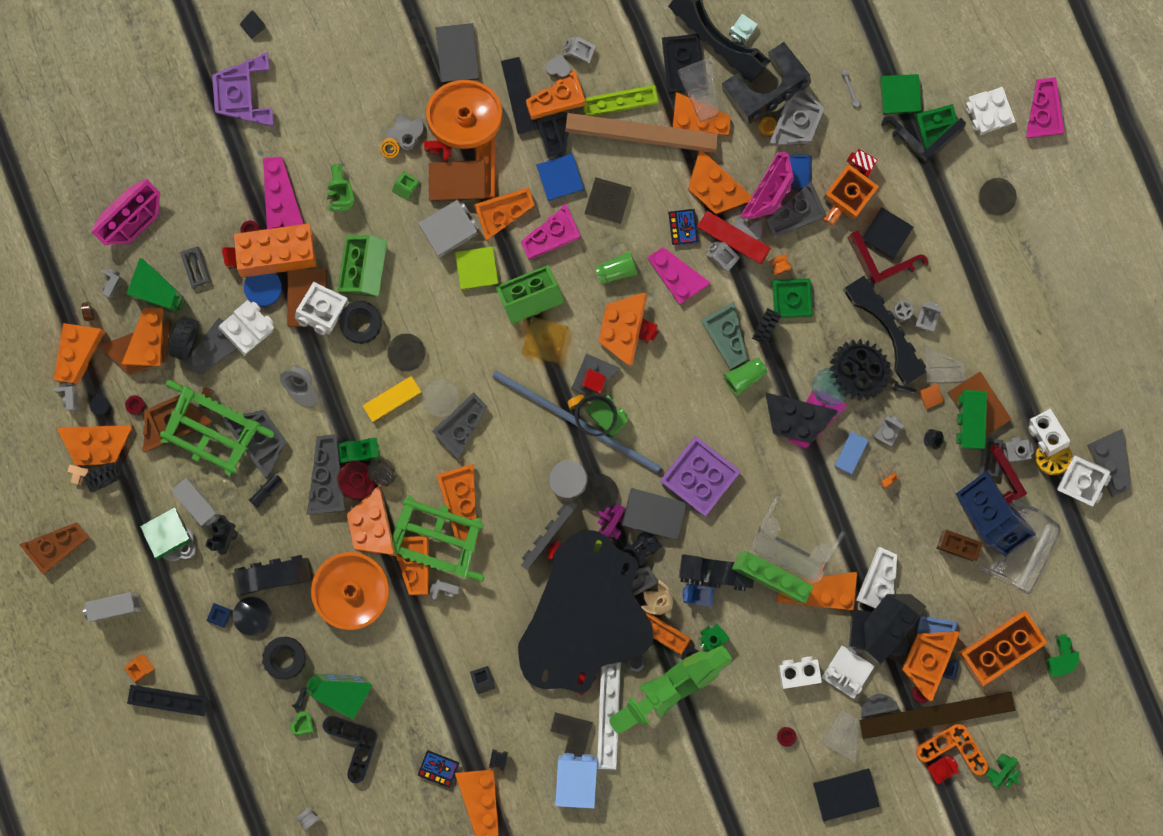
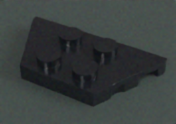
(797, 418)

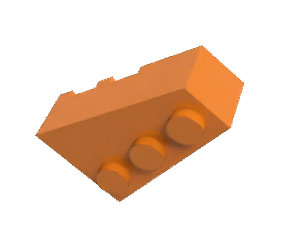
(75, 352)

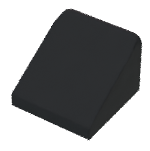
(252, 24)
(482, 680)

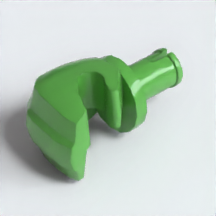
(341, 190)

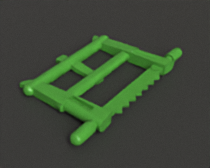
(177, 417)
(442, 514)

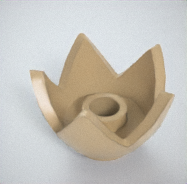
(658, 601)

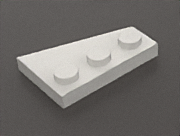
(879, 578)

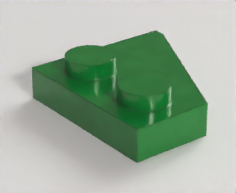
(935, 123)

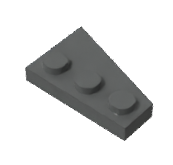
(797, 212)
(210, 350)
(460, 424)
(1111, 454)

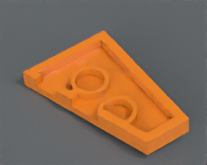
(560, 97)
(686, 118)
(503, 210)
(147, 340)
(415, 575)

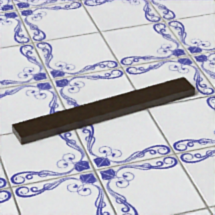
(936, 715)

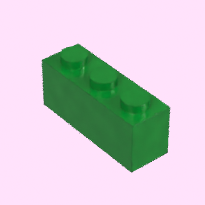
(972, 419)

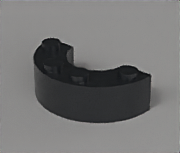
(715, 572)
(272, 575)

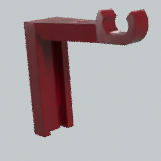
(869, 266)
(1018, 489)

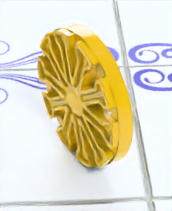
(1053, 460)

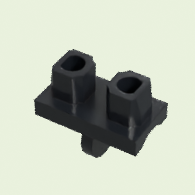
(223, 533)

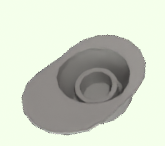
(299, 385)

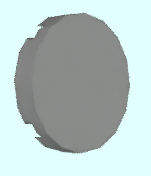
(568, 479)

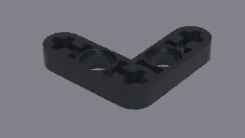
(358, 738)

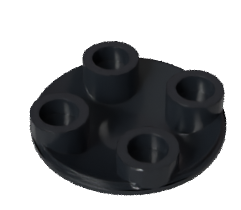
(251, 616)

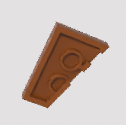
(52, 548)

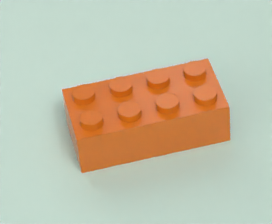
(275, 250)
(1002, 648)

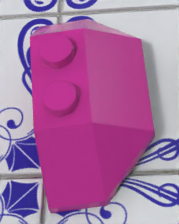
(771, 189)
(128, 214)

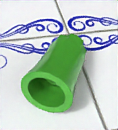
(617, 268)
(744, 376)

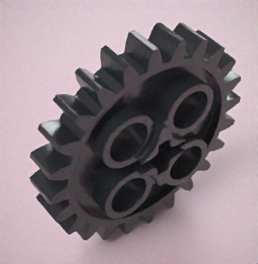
(848, 381)

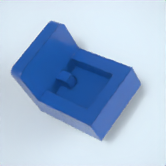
(698, 594)

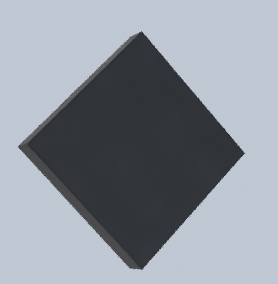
(887, 233)

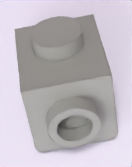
(928, 316)

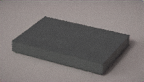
(457, 53)
(653, 514)

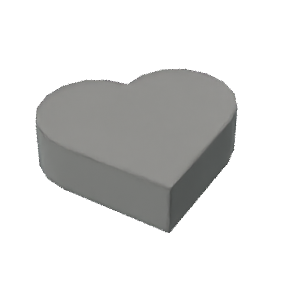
(558, 66)

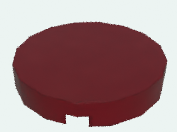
(353, 480)

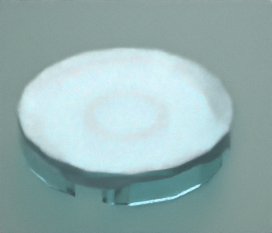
(825, 390)

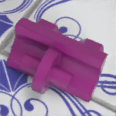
(609, 520)

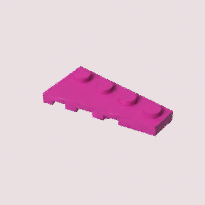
(279, 195)

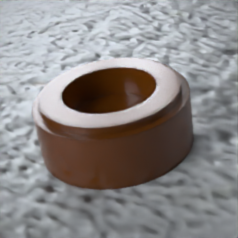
(87, 311)

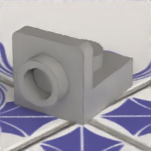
(579, 49)
(722, 255)
(112, 286)
(70, 399)
(889, 430)
(448, 589)

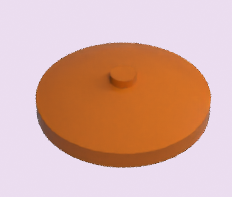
(464, 114)
(350, 590)

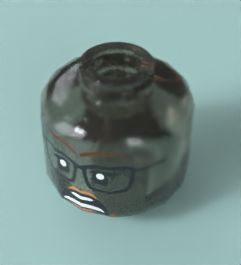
(381, 472)

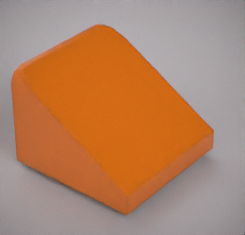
(931, 396)
(139, 668)

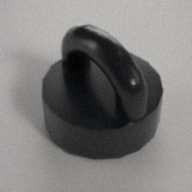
(933, 439)

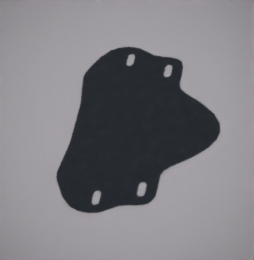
(584, 616)

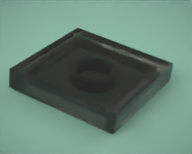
(608, 200)

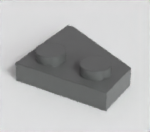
(596, 365)

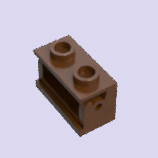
(959, 545)

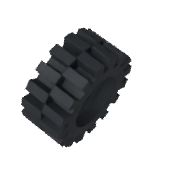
(766, 326)
(102, 477)

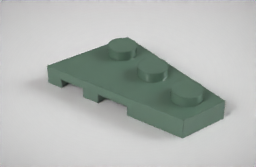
(726, 335)

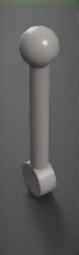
(844, 73)

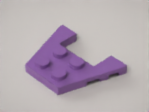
(234, 92)

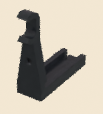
(917, 148)

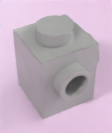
(1018, 450)

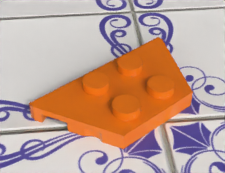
(715, 187)
(622, 326)
(95, 444)
(371, 526)
(928, 660)

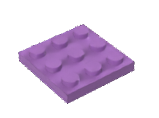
(700, 476)

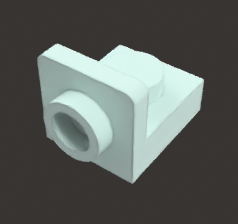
(742, 29)

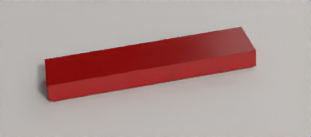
(734, 237)

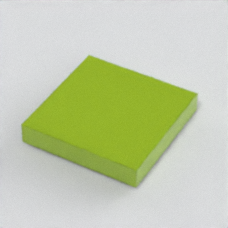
(476, 268)

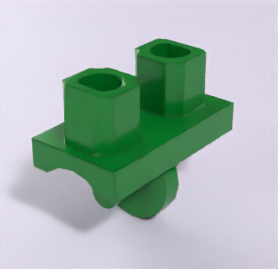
(1009, 764)

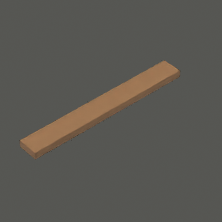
(641, 132)

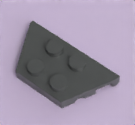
(261, 449)

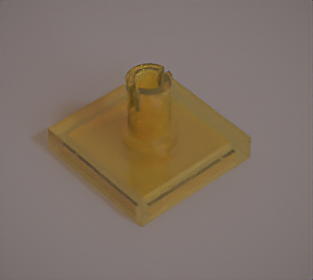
(545, 340)

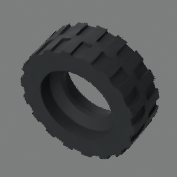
(353, 309)
(183, 338)
(269, 658)

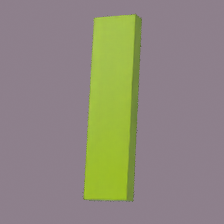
(621, 101)

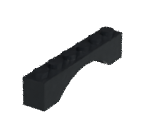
(746, 60)
(863, 296)

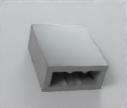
(449, 228)
(196, 503)
(112, 607)

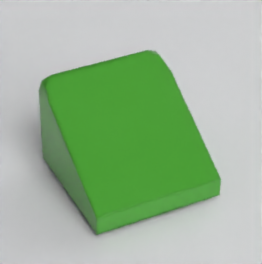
(405, 185)

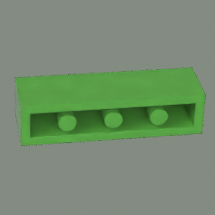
(772, 577)

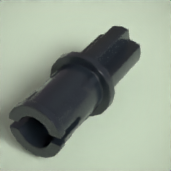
(265, 490)

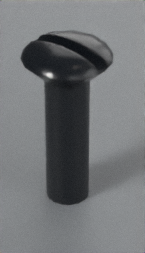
(904, 389)
(297, 705)

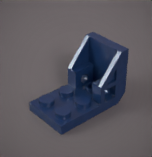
(993, 516)

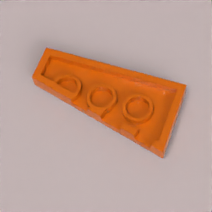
(459, 495)
(830, 592)
(480, 800)

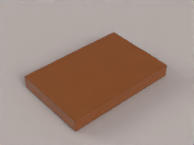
(457, 181)
(298, 285)
(995, 412)

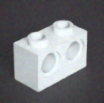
(1053, 431)
(799, 678)

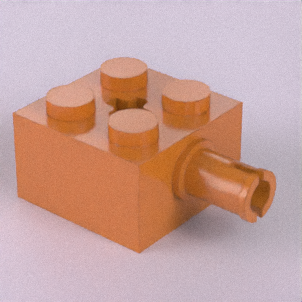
(843, 202)

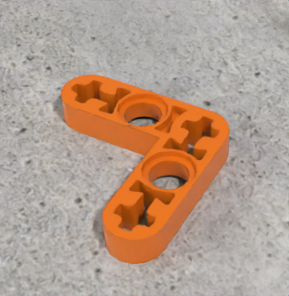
(951, 742)

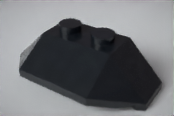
(890, 624)

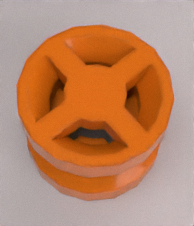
(780, 264)

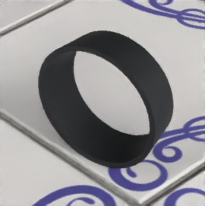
(599, 397)

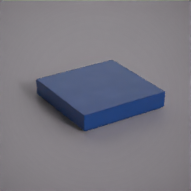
(560, 177)

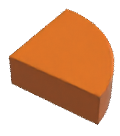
(889, 480)

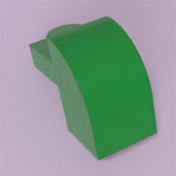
(358, 450)
(1065, 661)

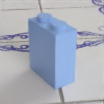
(576, 781)

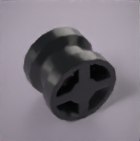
(498, 759)

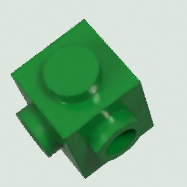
(712, 637)

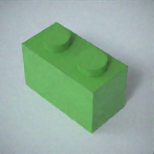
(603, 416)

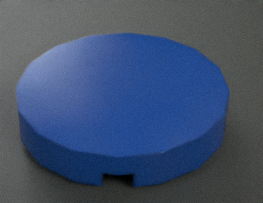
(263, 289)

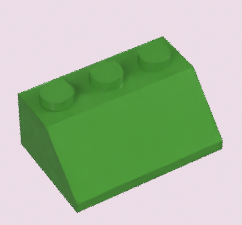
(362, 265)
(529, 294)

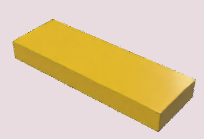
(392, 399)

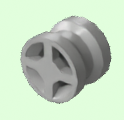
(904, 308)
(307, 818)

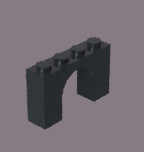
(755, 105)

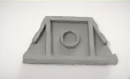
(798, 120)

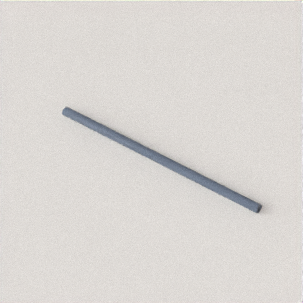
(571, 418)

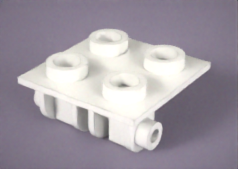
(847, 672)

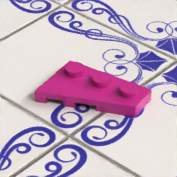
(1045, 110)
(677, 276)

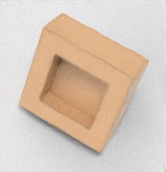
(78, 474)

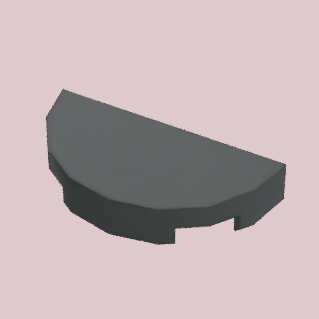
(878, 704)

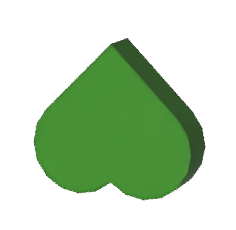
(302, 724)

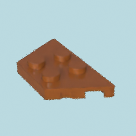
(117, 349)
(157, 419)

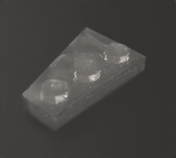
(700, 88)

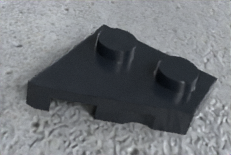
(553, 134)

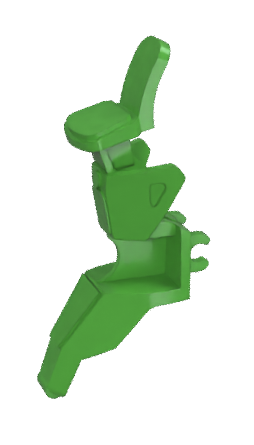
(679, 682)

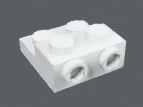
(989, 111)
(320, 309)
(247, 327)
(1084, 480)

